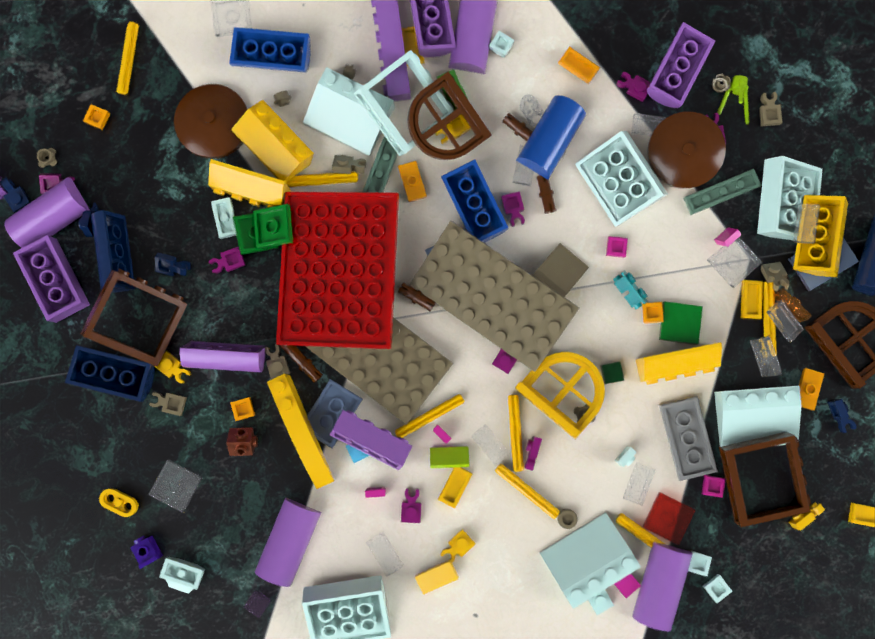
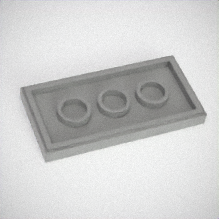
(688, 438)

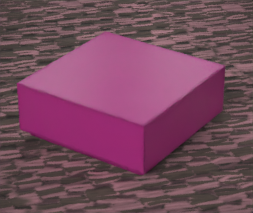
(727, 237)
(616, 247)
(441, 434)
(713, 486)
(375, 492)
(627, 585)

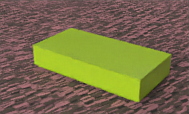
(449, 457)

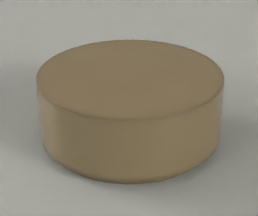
(567, 518)

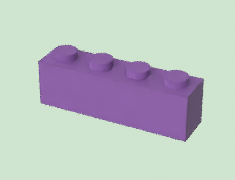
(371, 440)

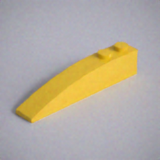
(300, 429)

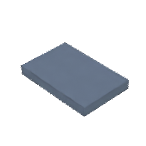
(846, 260)
(328, 409)

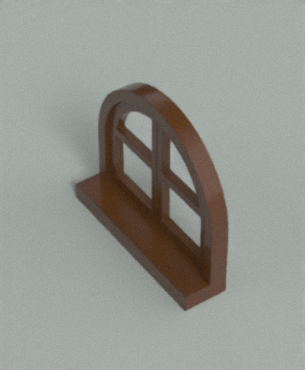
(463, 108)
(834, 353)

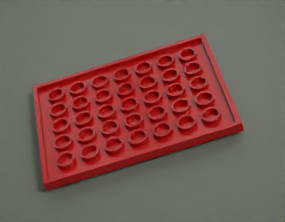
(339, 270)

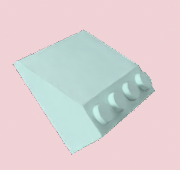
(341, 115)
(621, 178)
(782, 191)
(757, 413)
(590, 560)
(347, 610)

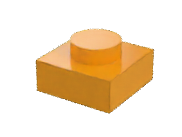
(96, 117)
(653, 312)
(242, 409)

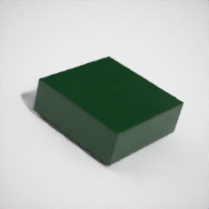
(612, 373)

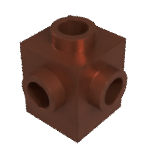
(241, 441)

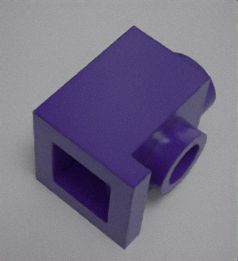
(152, 551)

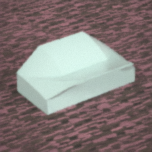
(181, 574)

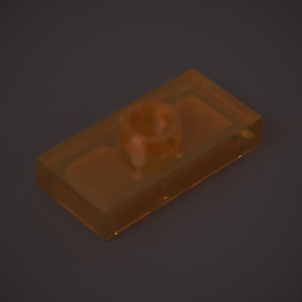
(793, 304)

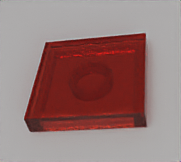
(668, 518)

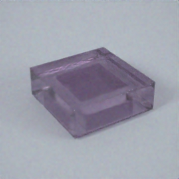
(257, 603)

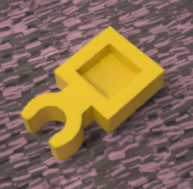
(456, 127)
(170, 366)
(802, 520)
(460, 544)

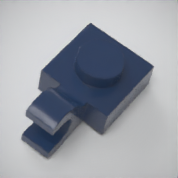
(16, 197)
(85, 222)
(167, 265)
(840, 413)

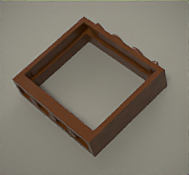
(122, 275)
(733, 483)

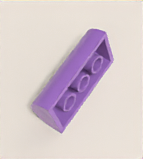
(433, 27)
(473, 35)
(680, 66)
(46, 214)
(223, 356)
(287, 543)
(662, 586)

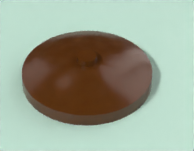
(206, 120)
(686, 150)

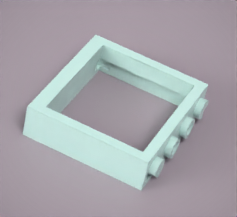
(379, 115)

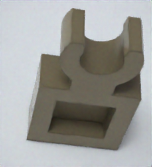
(770, 113)
(347, 164)
(775, 273)
(278, 364)
(171, 404)

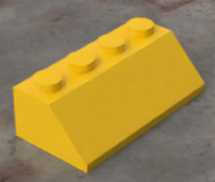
(273, 141)
(246, 185)
(825, 254)
(679, 362)

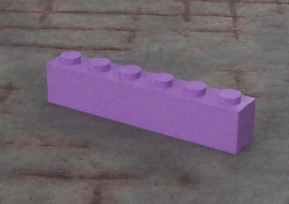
(392, 48)

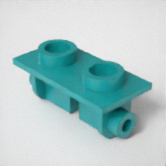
(627, 283)

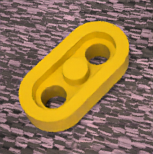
(119, 503)

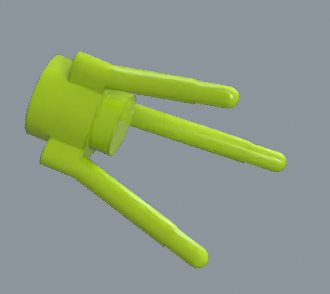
(740, 88)

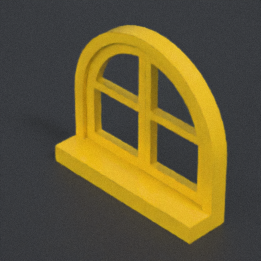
(550, 408)

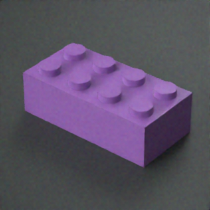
(51, 278)

